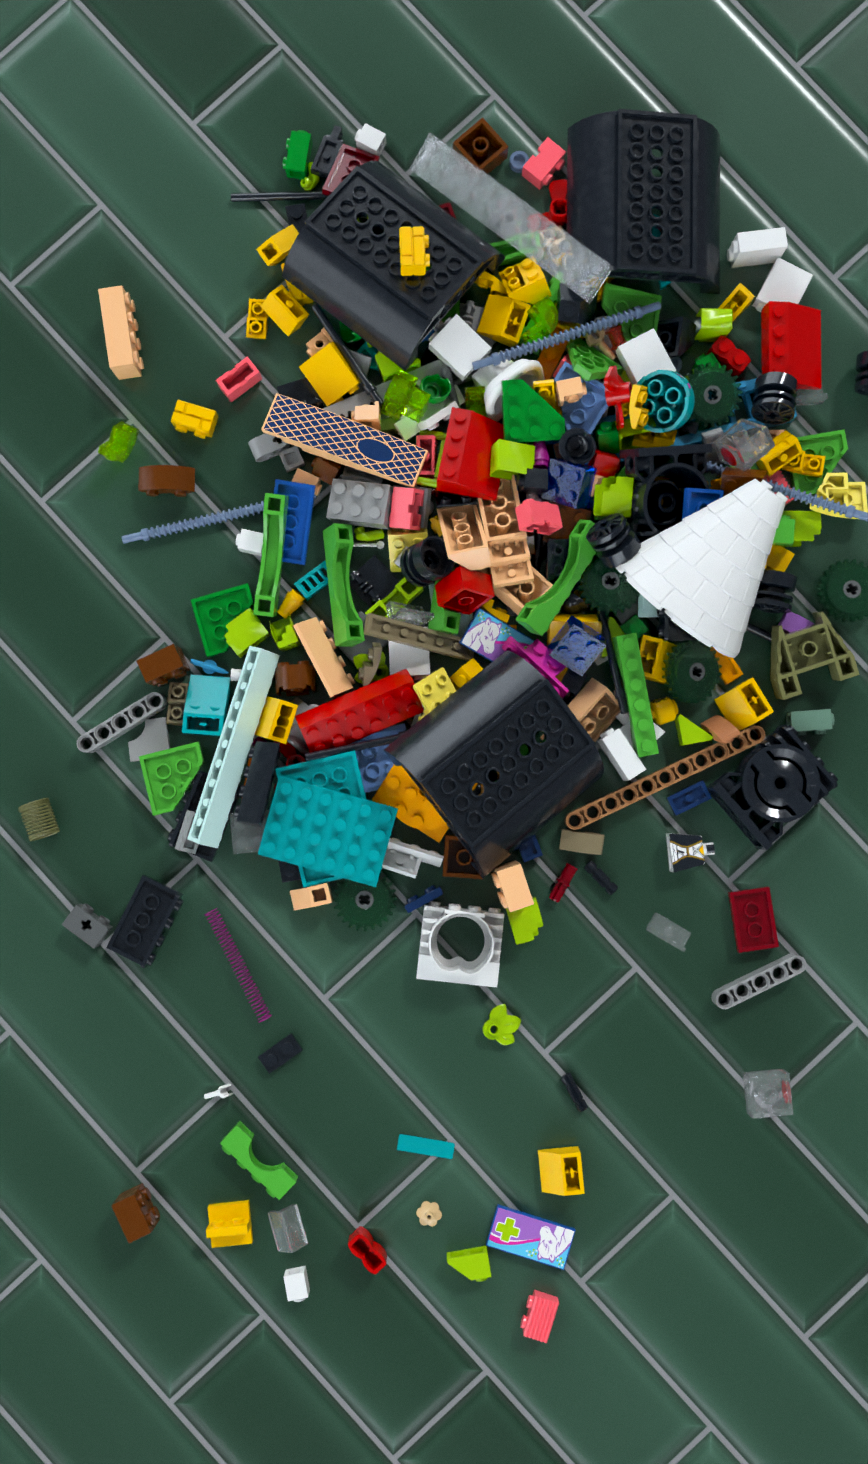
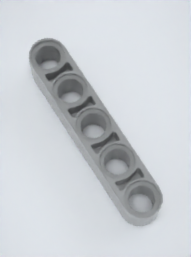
(112, 723)
(768, 982)

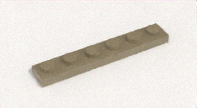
(416, 636)

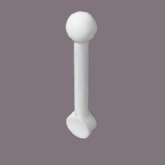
(380, 545)

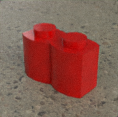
(729, 355)
(371, 1252)

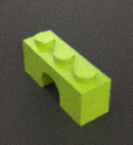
(402, 593)

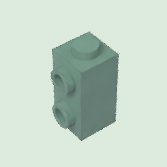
(811, 720)

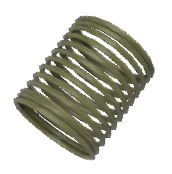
(30, 809)

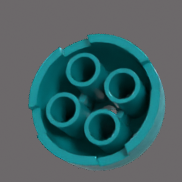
(663, 389)

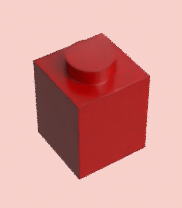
(606, 463)

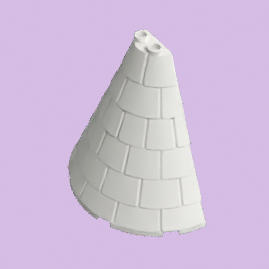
(711, 565)

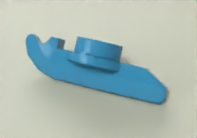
(209, 666)

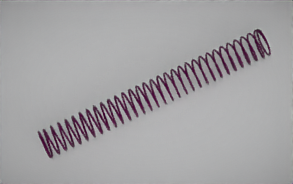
(235, 965)

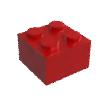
(464, 590)

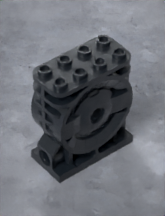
(678, 463)
(780, 743)

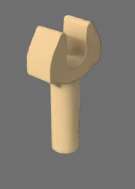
(600, 343)

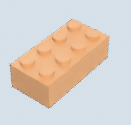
(120, 332)
(513, 886)

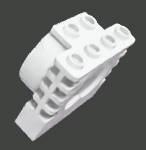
(482, 970)

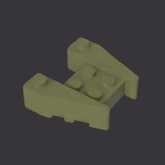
(805, 651)

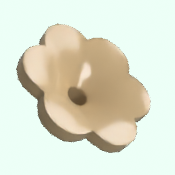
(429, 1209)

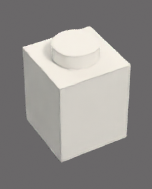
(370, 140)
(250, 542)
(296, 1284)

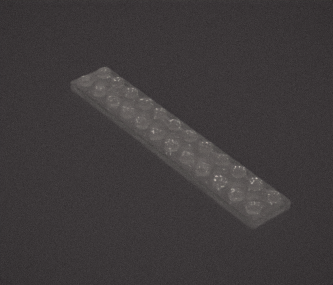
(511, 218)

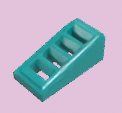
(305, 579)

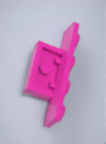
(539, 658)

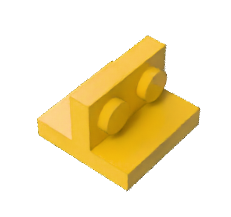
(229, 1224)

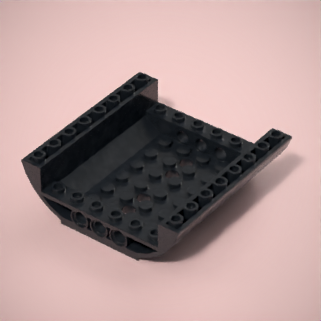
(615, 191)
(360, 272)
(482, 732)

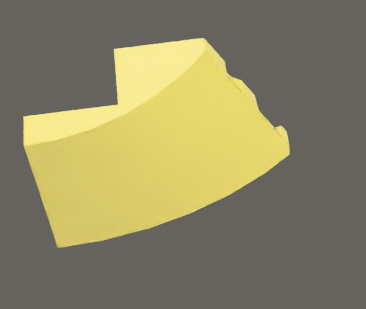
(837, 488)

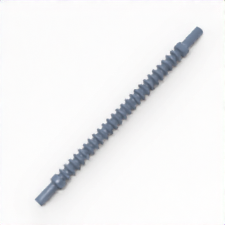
(637, 313)
(849, 511)
(146, 534)

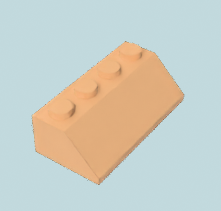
(464, 536)
(518, 595)
(324, 658)
(594, 708)

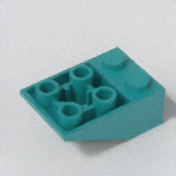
(206, 705)

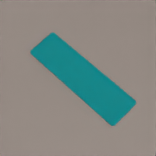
(425, 1146)

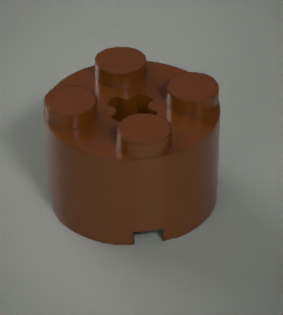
(295, 678)

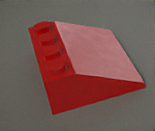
(792, 342)
(468, 455)

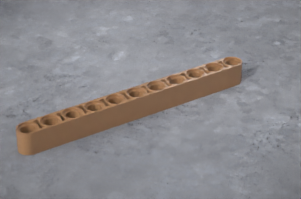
(673, 774)

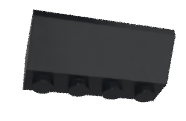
(258, 783)

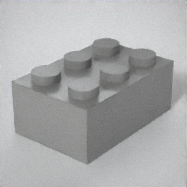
(360, 503)

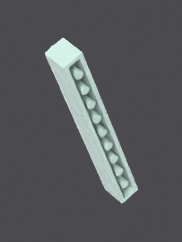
(233, 747)

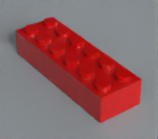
(360, 712)

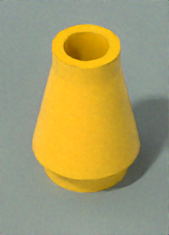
(291, 602)

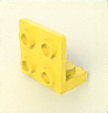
(399, 539)
(434, 690)

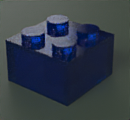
(569, 483)
(576, 645)

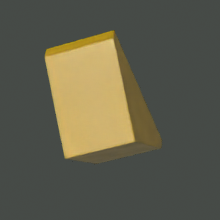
(738, 300)

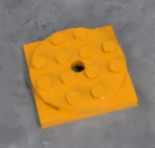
(413, 806)

